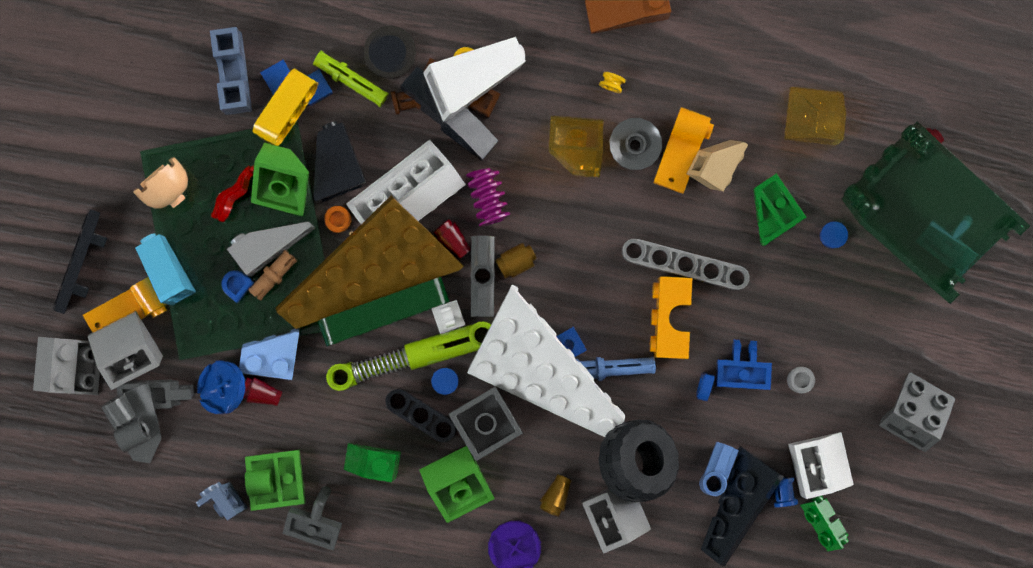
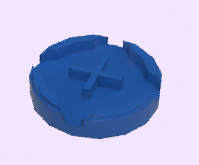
(221, 387)

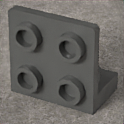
(919, 413)

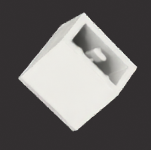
(821, 465)

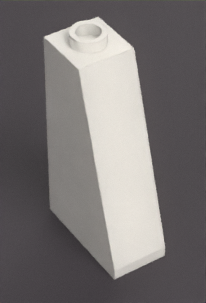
(470, 75)

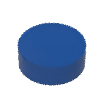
(833, 235)
(444, 381)

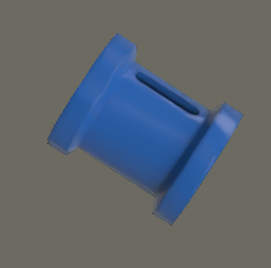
(784, 493)

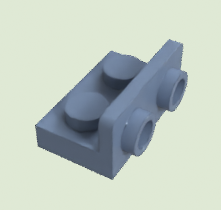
(226, 499)

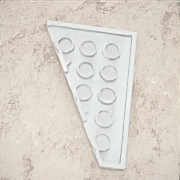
(534, 365)

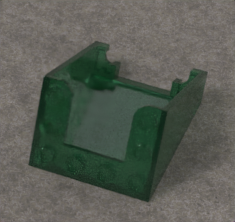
(930, 210)

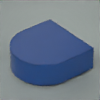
(236, 285)
(704, 386)

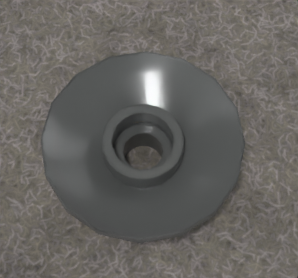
(635, 130)

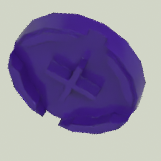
(514, 545)

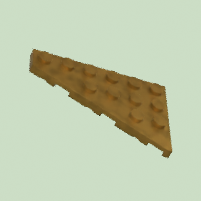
(376, 260)

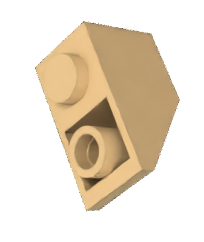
(717, 163)

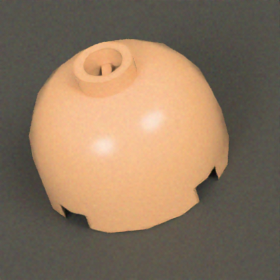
(164, 186)

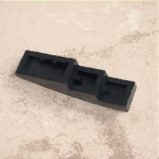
(462, 127)

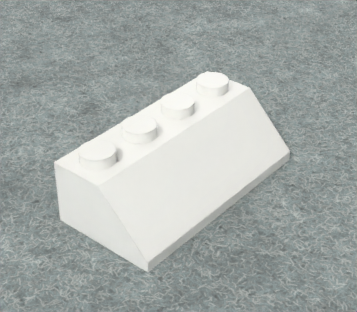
(416, 183)

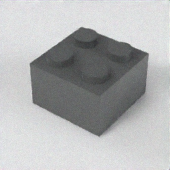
(485, 423)

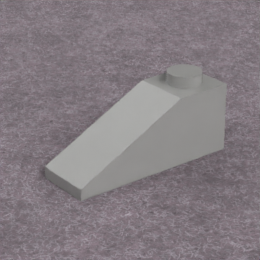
(261, 247)

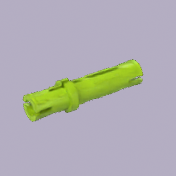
(351, 79)

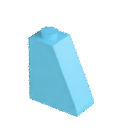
(164, 270)

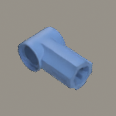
(720, 467)

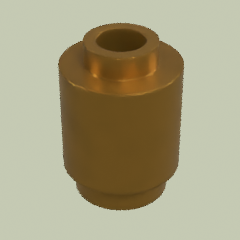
(516, 260)

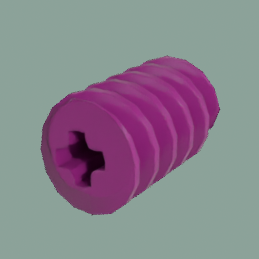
(488, 196)

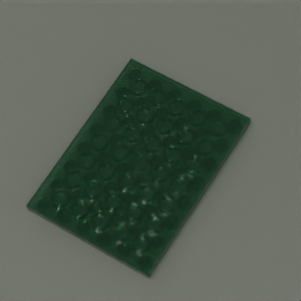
(209, 318)

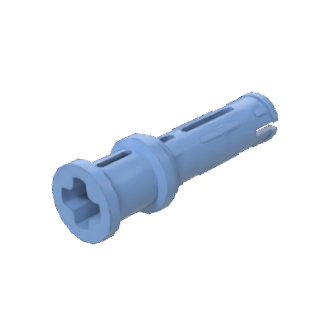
(600, 369)

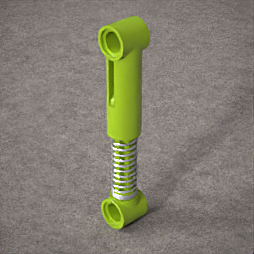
(415, 355)

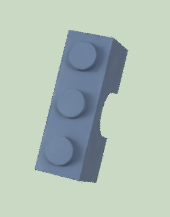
(231, 63)

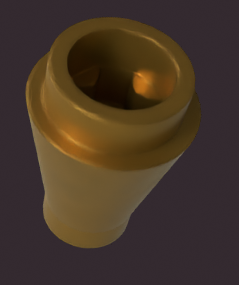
(556, 496)

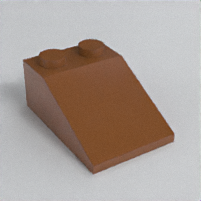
(618, 14)

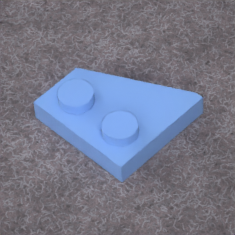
(271, 356)

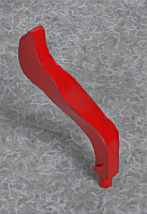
(227, 197)

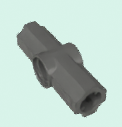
(482, 258)

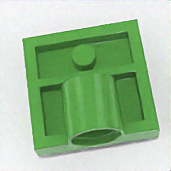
(274, 480)

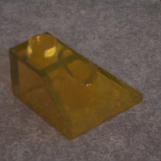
(815, 116)
(577, 144)

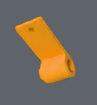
(682, 148)
(139, 298)

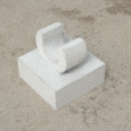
(448, 317)

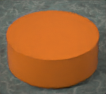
(337, 219)

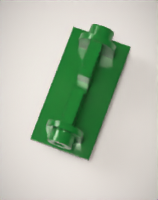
(830, 534)

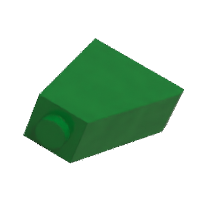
(372, 462)

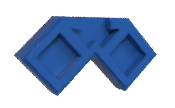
(277, 73)

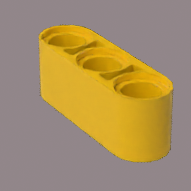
(285, 107)

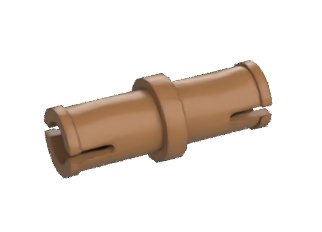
(272, 275)

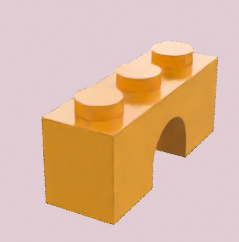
(669, 294)

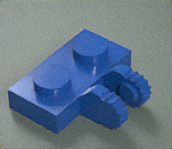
(743, 373)

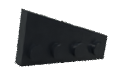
(745, 496)

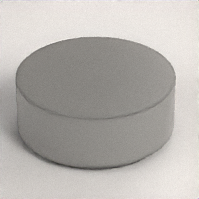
(801, 380)

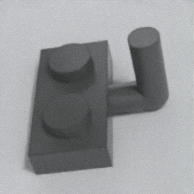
(312, 526)

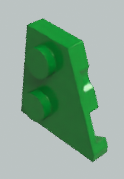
(775, 209)

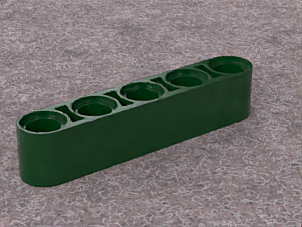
(383, 311)

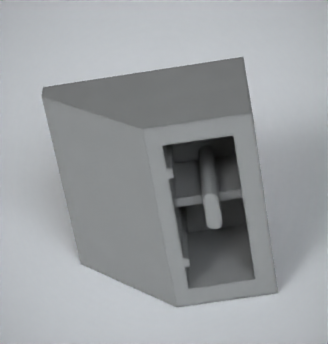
(124, 350)
(65, 367)
(614, 519)

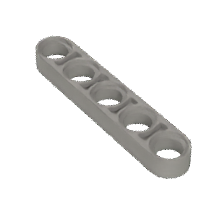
(697, 271)

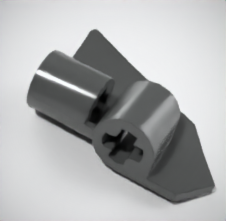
(135, 422)

